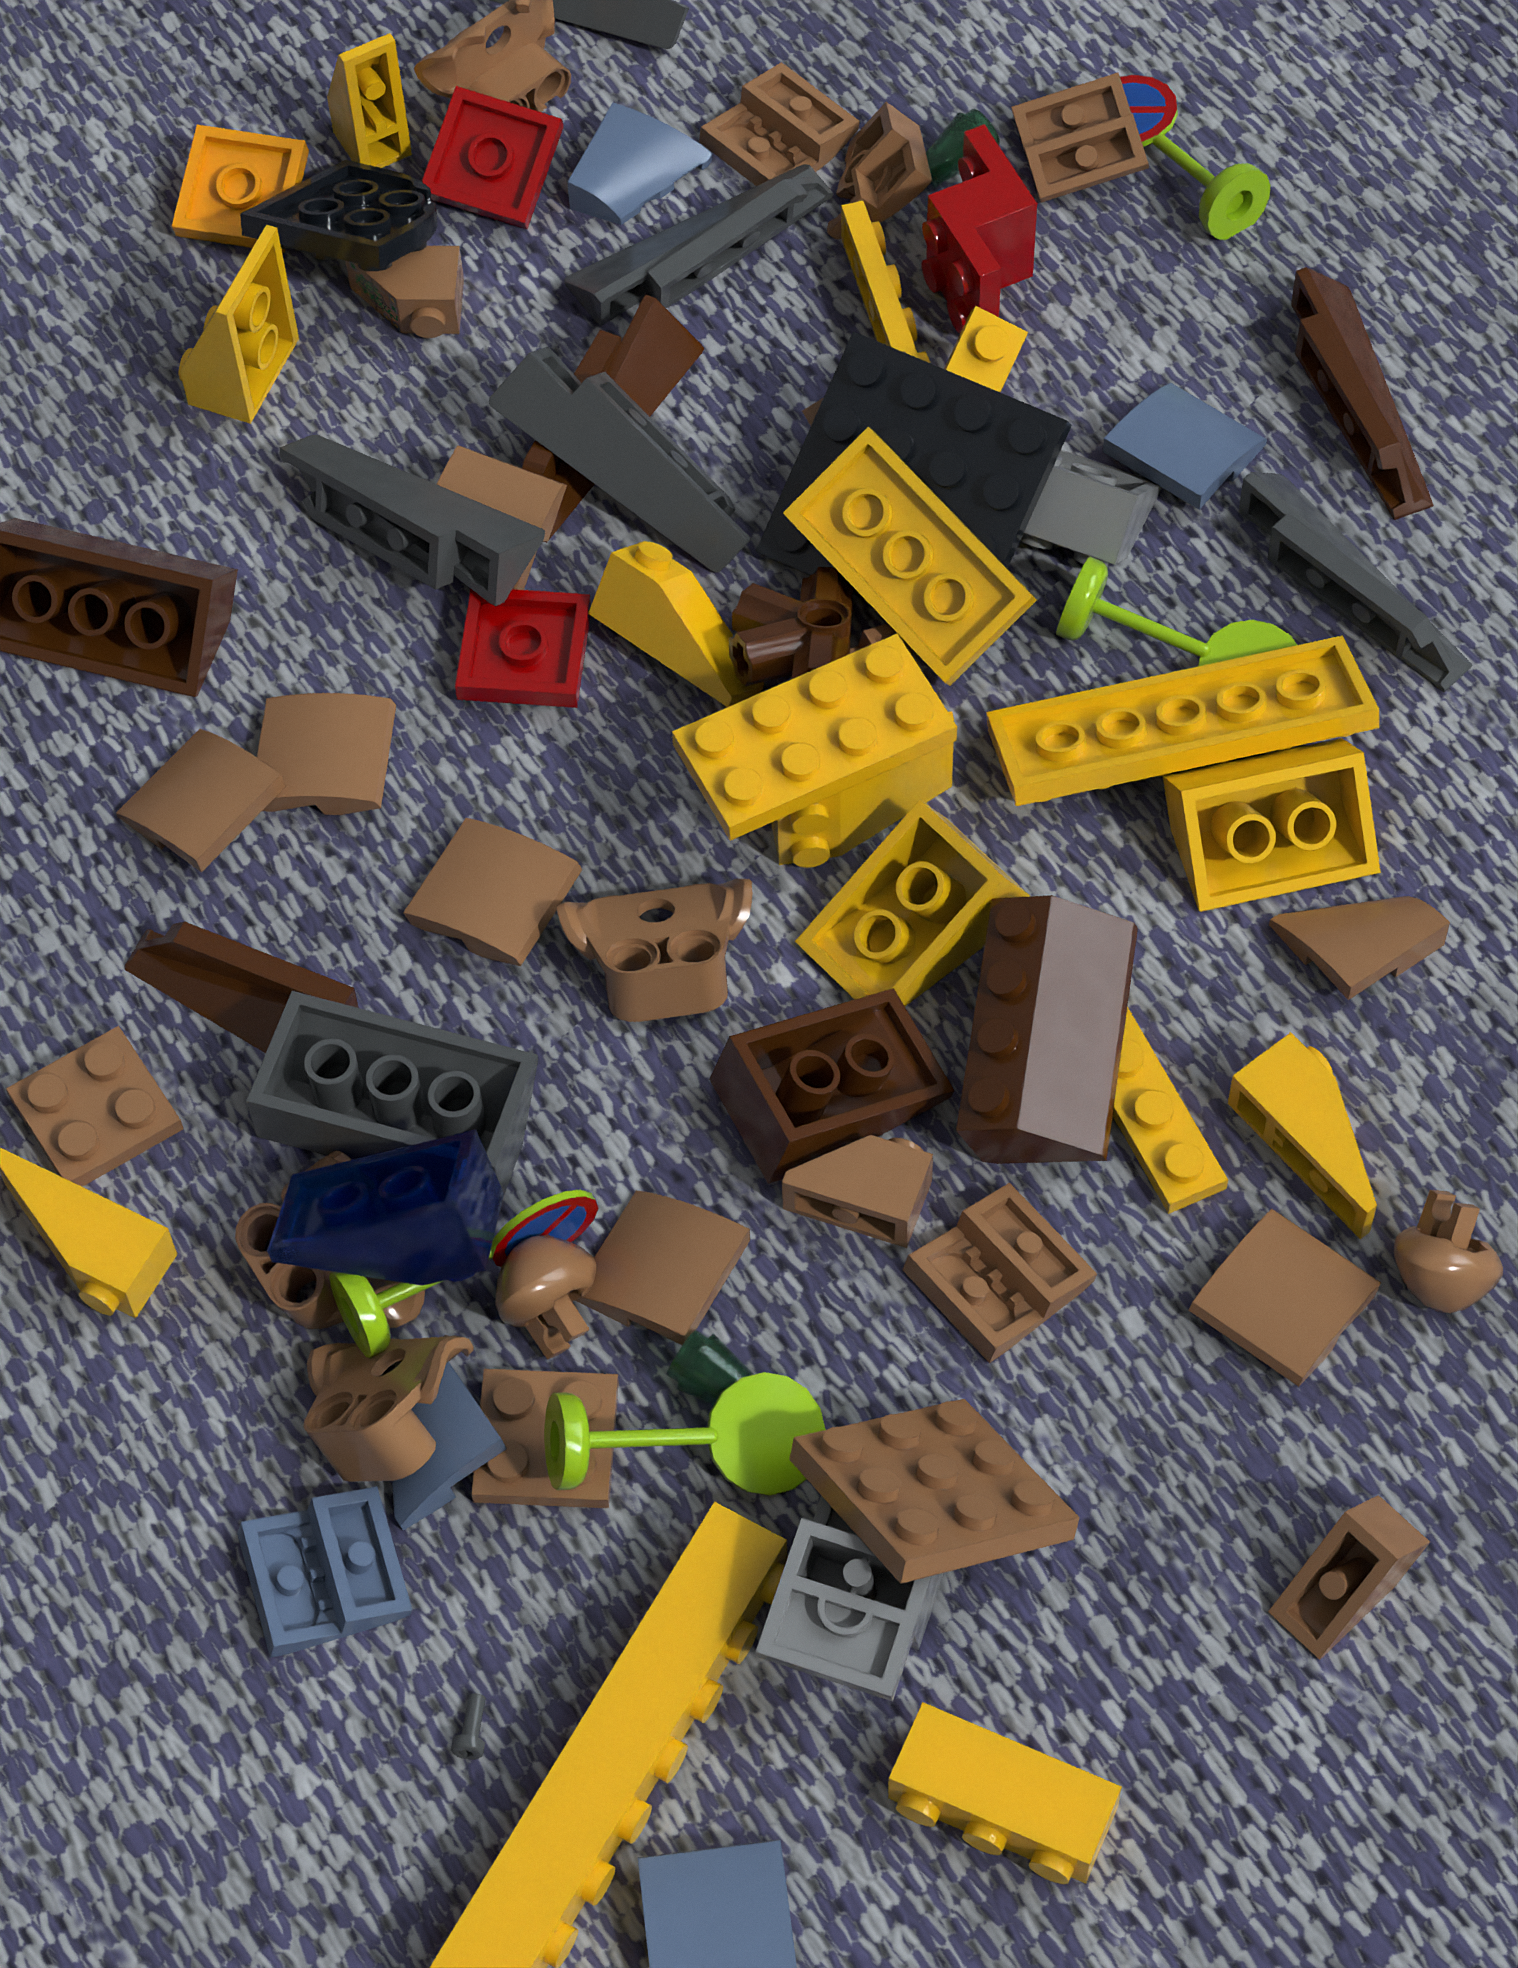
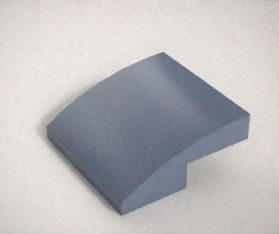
(1182, 444)
(324, 1571)
(718, 1908)

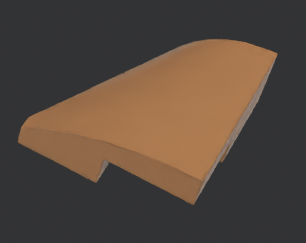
(1363, 939)

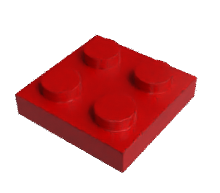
(492, 157)
(524, 649)

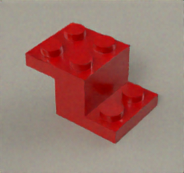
(979, 231)

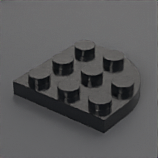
(350, 215)

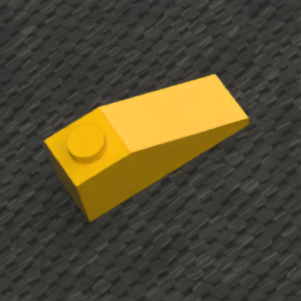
(370, 104)
(670, 618)
(1301, 1116)
(100, 1244)

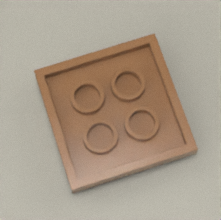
(933, 1490)

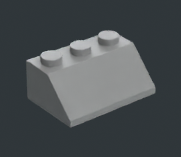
(1090, 509)

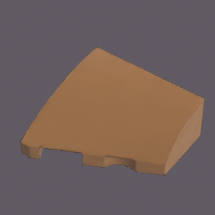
(883, 166)

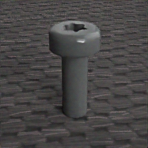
(468, 1744)

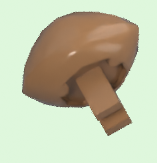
(1442, 1260)
(539, 1290)

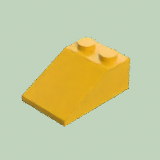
(244, 337)
(861, 811)
(909, 910)

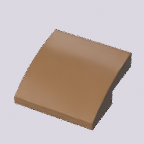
(778, 127)
(1079, 137)
(505, 489)
(328, 750)
(202, 798)
(493, 891)
(664, 1264)
(999, 1272)
(1284, 1297)

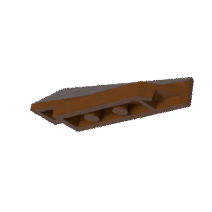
(644, 364)
(1352, 386)
(227, 980)

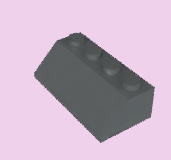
(387, 1083)

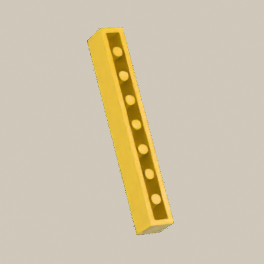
(621, 1750)

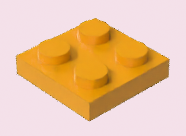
(229, 175)

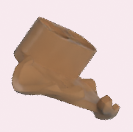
(512, 68)
(667, 964)
(284, 1281)
(367, 1418)

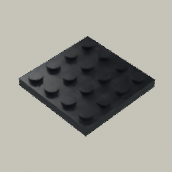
(963, 440)

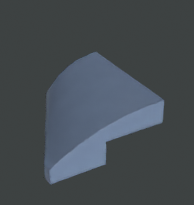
(630, 164)
(463, 1445)

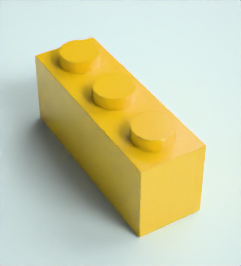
(1002, 1795)

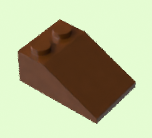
(827, 1080)

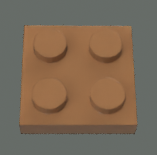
(94, 1108)
(517, 1409)

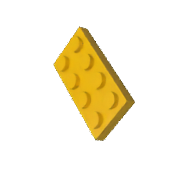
(909, 556)
(814, 736)

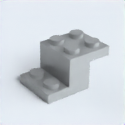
(844, 1610)

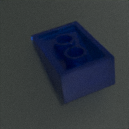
(394, 1214)

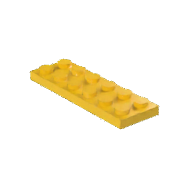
(1181, 720)

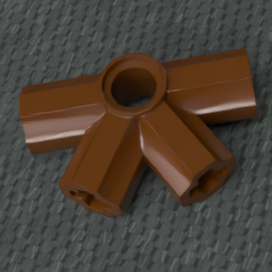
(791, 636)

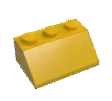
(1273, 823)

